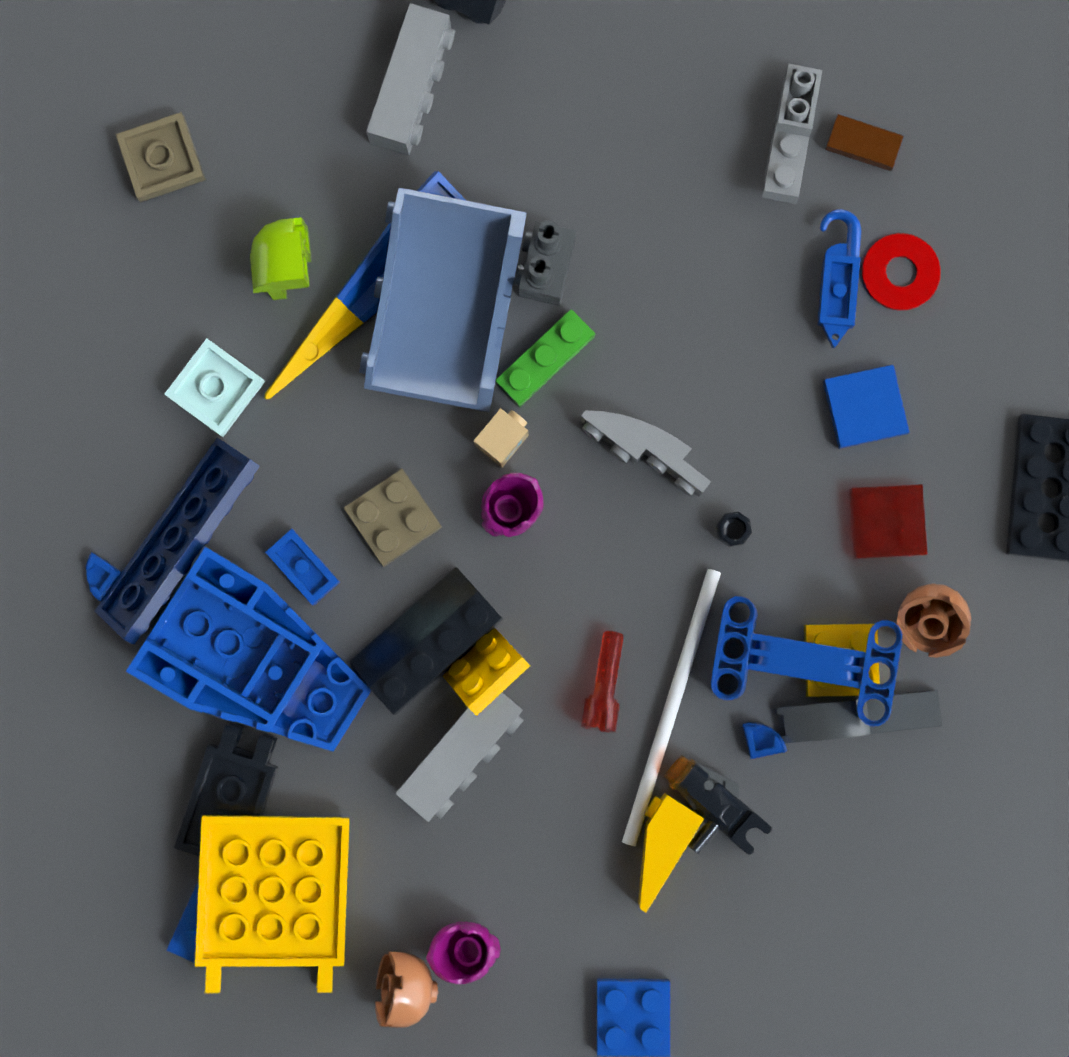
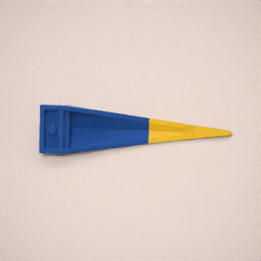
(355, 300)

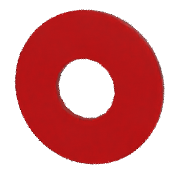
(909, 247)

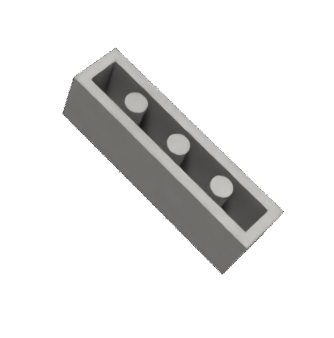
(410, 79)
(457, 754)

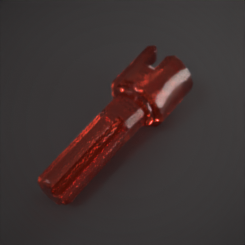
(601, 708)

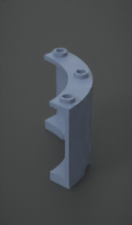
(443, 299)

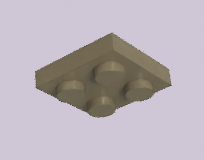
(160, 157)
(393, 517)

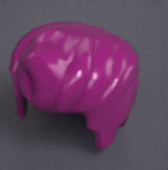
(511, 505)
(463, 952)

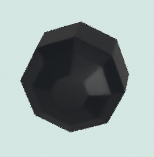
(733, 529)

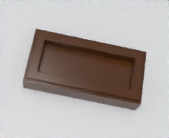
(864, 142)

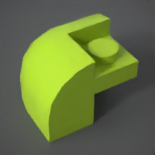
(280, 257)

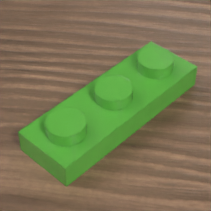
(545, 358)

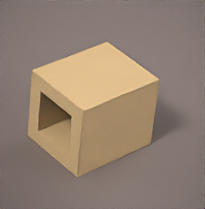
(502, 436)

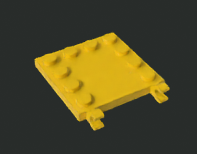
(272, 894)

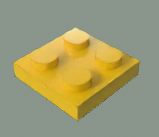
(842, 636)
(485, 671)

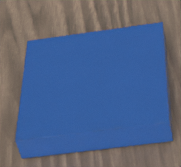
(866, 406)

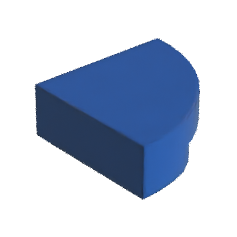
(100, 576)
(762, 740)

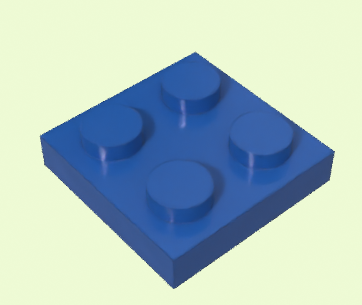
(633, 1017)

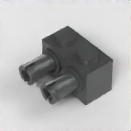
(547, 262)

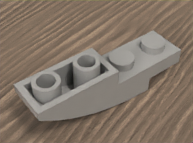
(791, 134)
(634, 437)

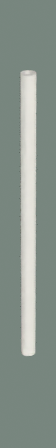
(671, 707)

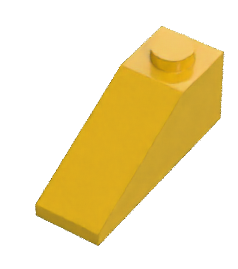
(665, 840)

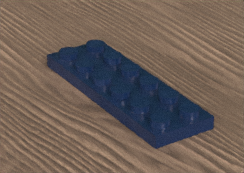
(176, 540)

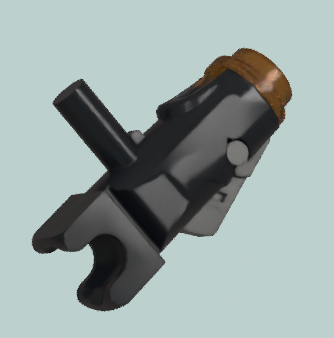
(717, 801)

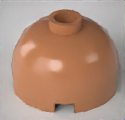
(934, 620)
(405, 990)

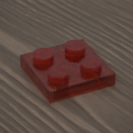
(888, 521)

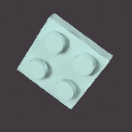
(214, 387)

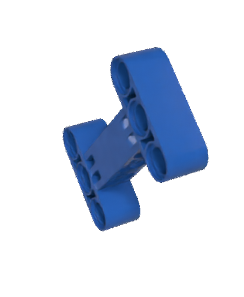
(805, 660)

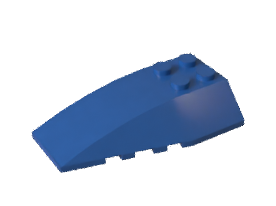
(248, 658)

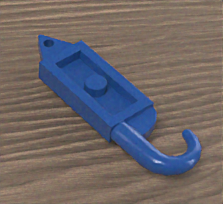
(840, 279)

